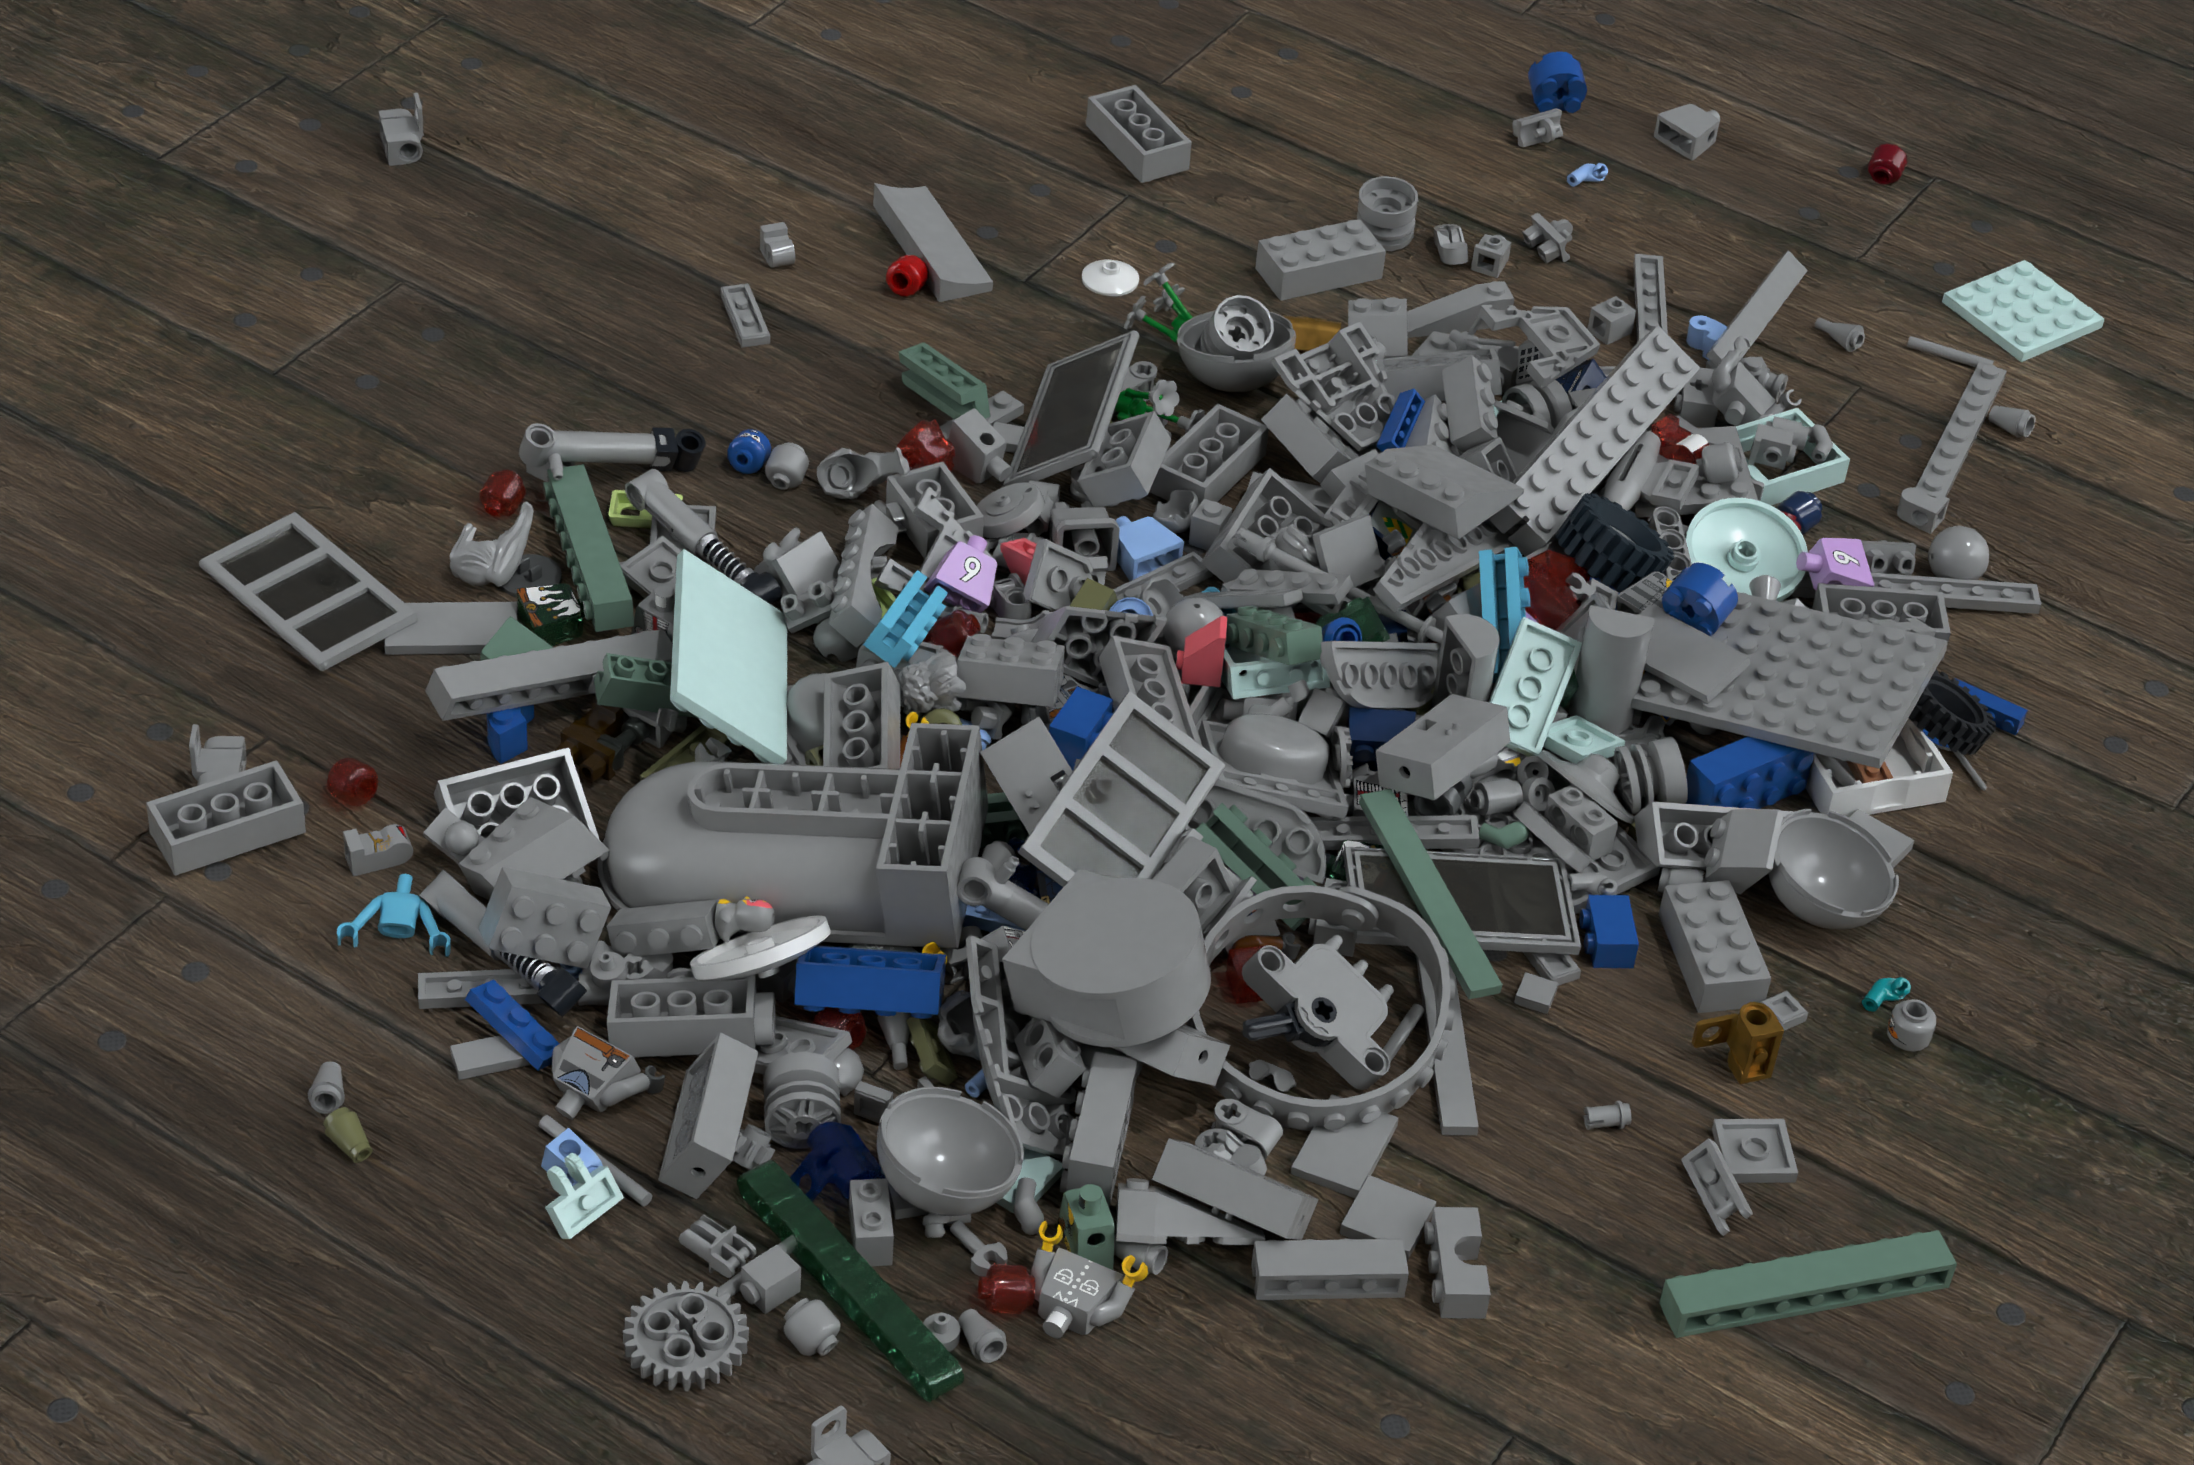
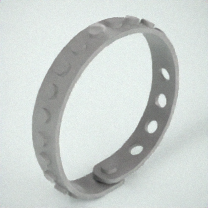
(1356, 910)

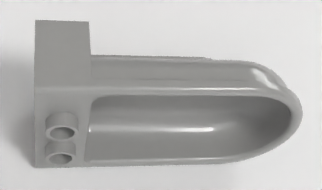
(828, 841)

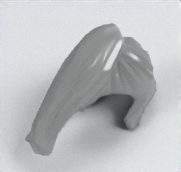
(849, 473)
(491, 560)

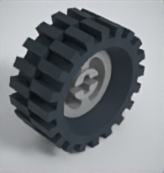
(1612, 543)

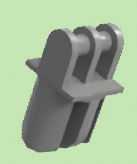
(717, 1245)

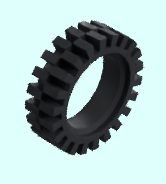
(1953, 715)

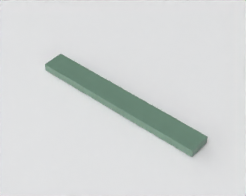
(1430, 893)

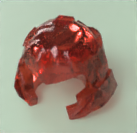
(927, 446)

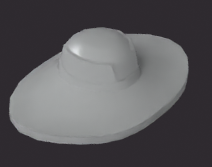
(1594, 777)

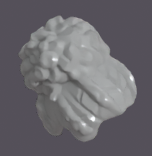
(931, 684)

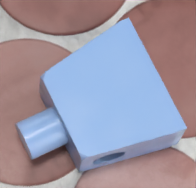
(1145, 546)

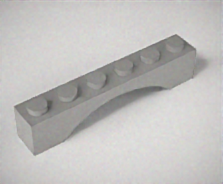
(855, 605)

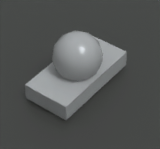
(452, 835)

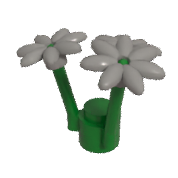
(1168, 301)

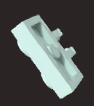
(585, 1200)

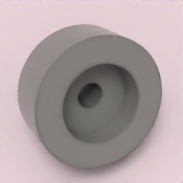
(1534, 767)
(1536, 792)
(608, 967)
(944, 1328)

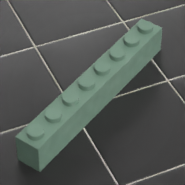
(589, 549)
(1807, 1283)

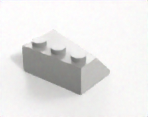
(1087, 633)
(533, 841)

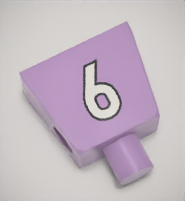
(1836, 562)
(966, 575)

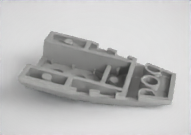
(1036, 1115)

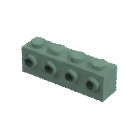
(1274, 635)

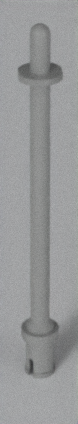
(1266, 549)

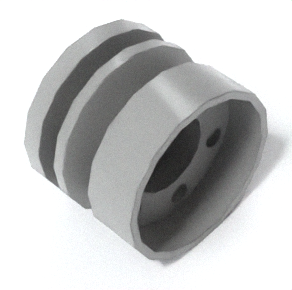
(1388, 210)
(1238, 328)
(1656, 774)
(799, 1096)

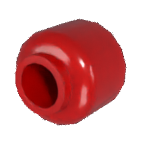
(907, 275)

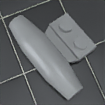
(1641, 475)

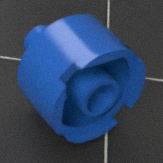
(1557, 82)
(1700, 598)

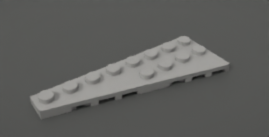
(1436, 560)

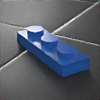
(513, 1023)

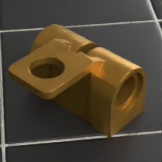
(1312, 332)
(1752, 1039)

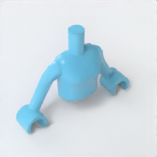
(397, 917)

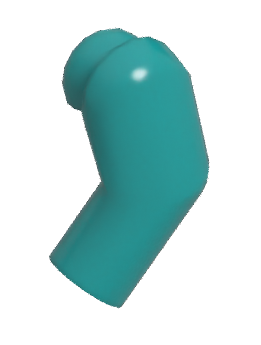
(1886, 990)

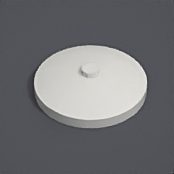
(761, 951)

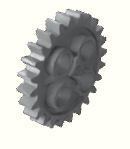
(706, 1327)

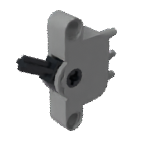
(1321, 1008)

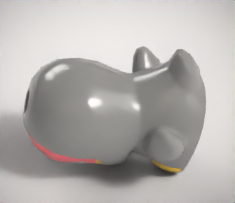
(744, 915)

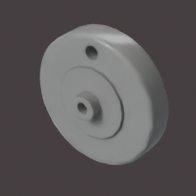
(1010, 509)

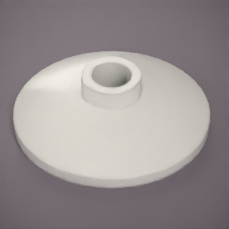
(1110, 278)

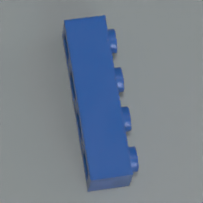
(1401, 420)
(2005, 714)

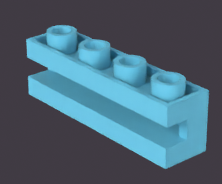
(1503, 596)
(906, 622)

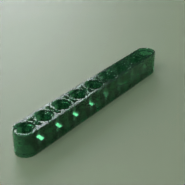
(851, 1281)

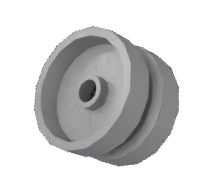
(1548, 400)

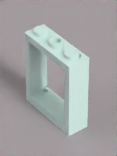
(1810, 479)
(1266, 675)

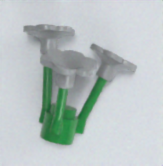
(1164, 399)

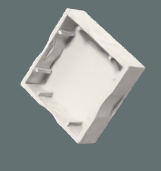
(1917, 772)

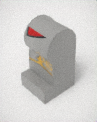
(376, 849)

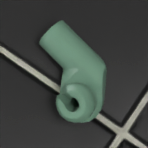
(1506, 836)

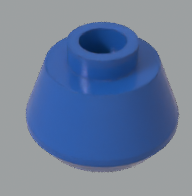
(1342, 630)

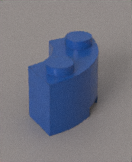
(508, 732)

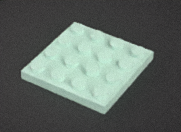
(2023, 310)

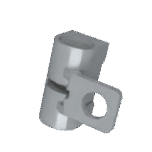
(402, 133)
(218, 758)
(840, 1449)

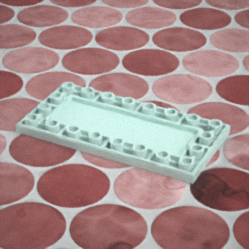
(729, 659)

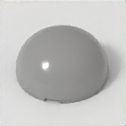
(1224, 371)
(1832, 870)
(948, 1151)

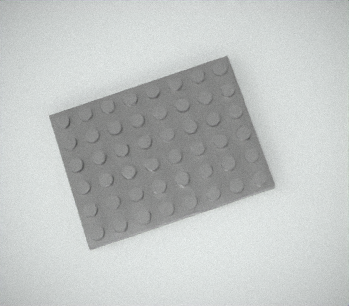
(1810, 681)

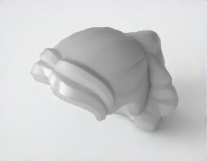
(1296, 544)

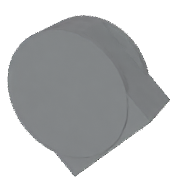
(1111, 961)

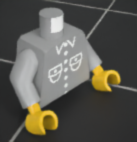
(1078, 1291)

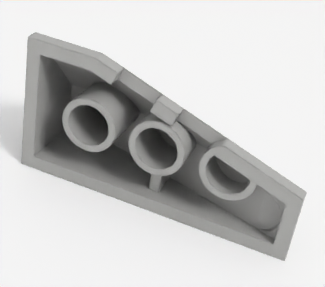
(1458, 309)
(1154, 1214)

